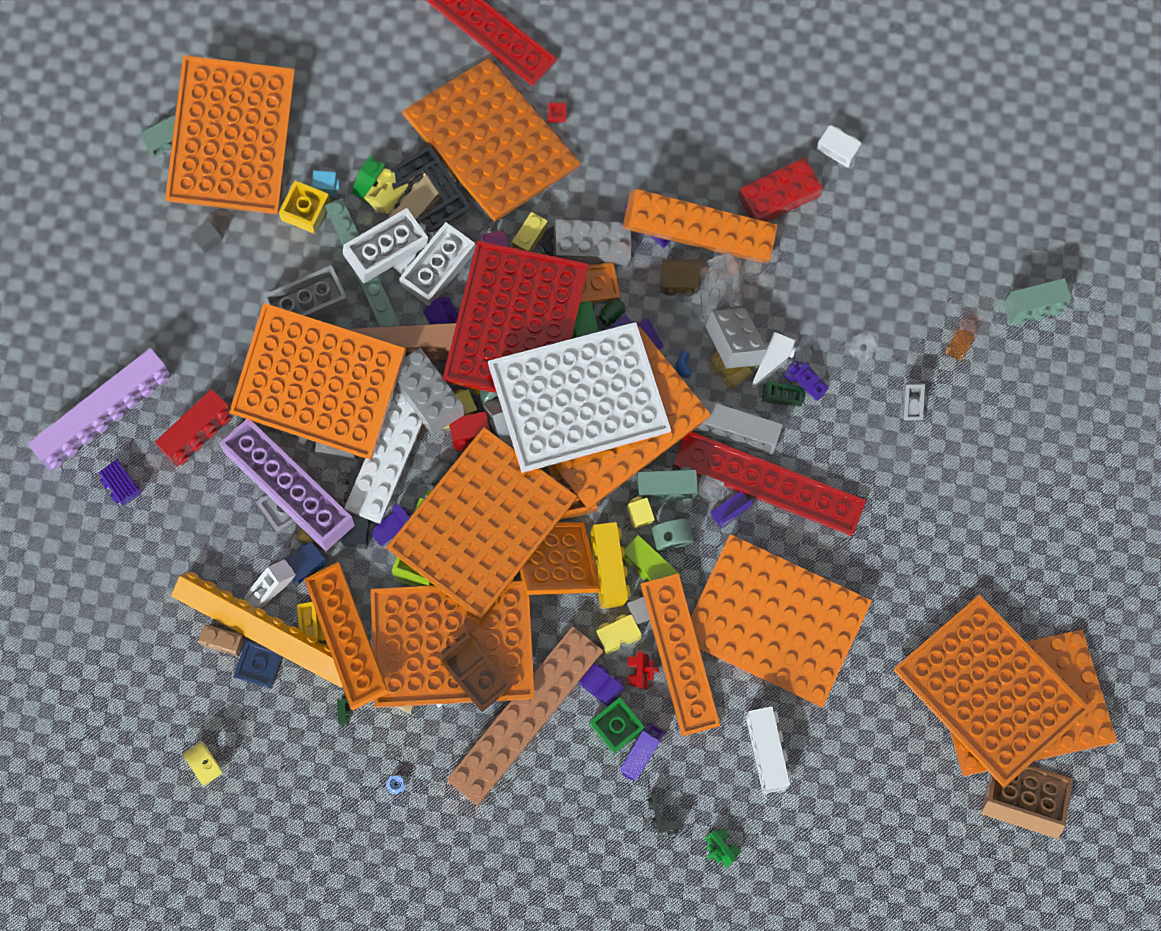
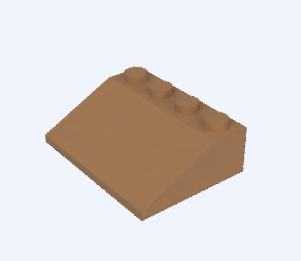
(1031, 801)

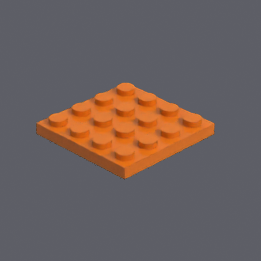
(562, 563)

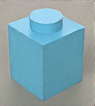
(326, 182)

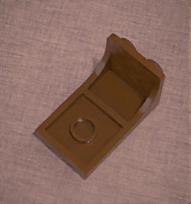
(474, 671)

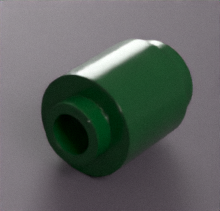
(611, 311)

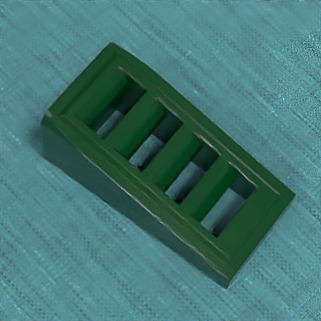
(767, 397)

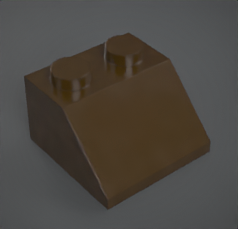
(679, 277)

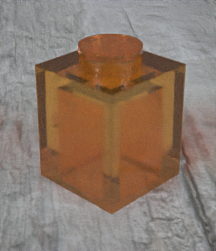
(960, 344)

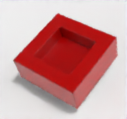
(556, 112)

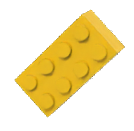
(609, 565)

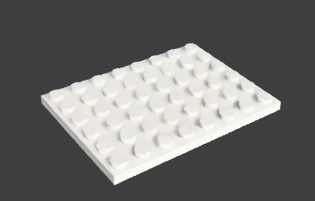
(579, 397)

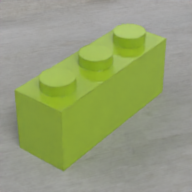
(647, 561)

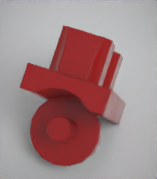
(645, 670)

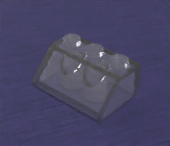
(721, 284)

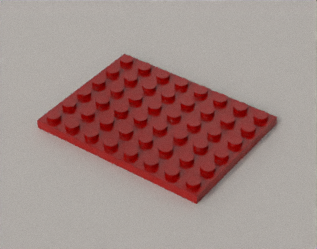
(509, 307)

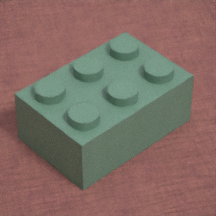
(1037, 302)
(667, 484)

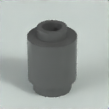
(437, 472)

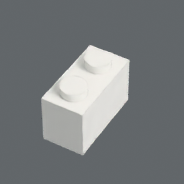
(839, 145)

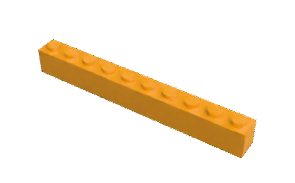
(256, 625)

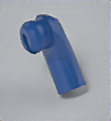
(681, 365)

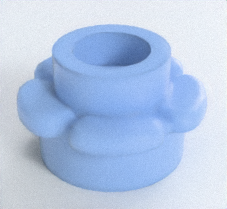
(396, 789)

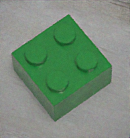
(616, 726)

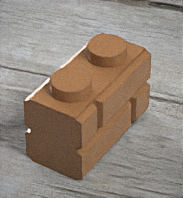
(221, 640)

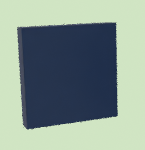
(258, 665)

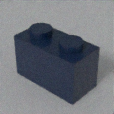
(305, 562)

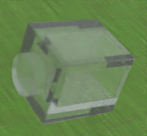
(710, 489)

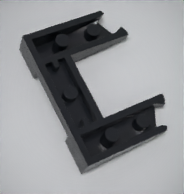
(427, 162)

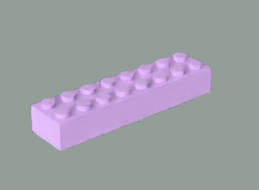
(100, 409)
(287, 484)

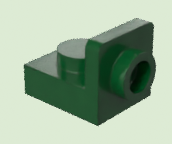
(343, 712)

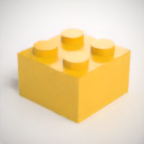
(304, 207)

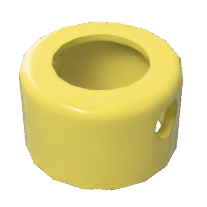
(195, 758)

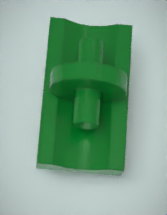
(719, 849)

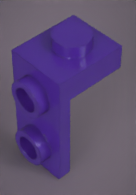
(806, 378)
(391, 525)

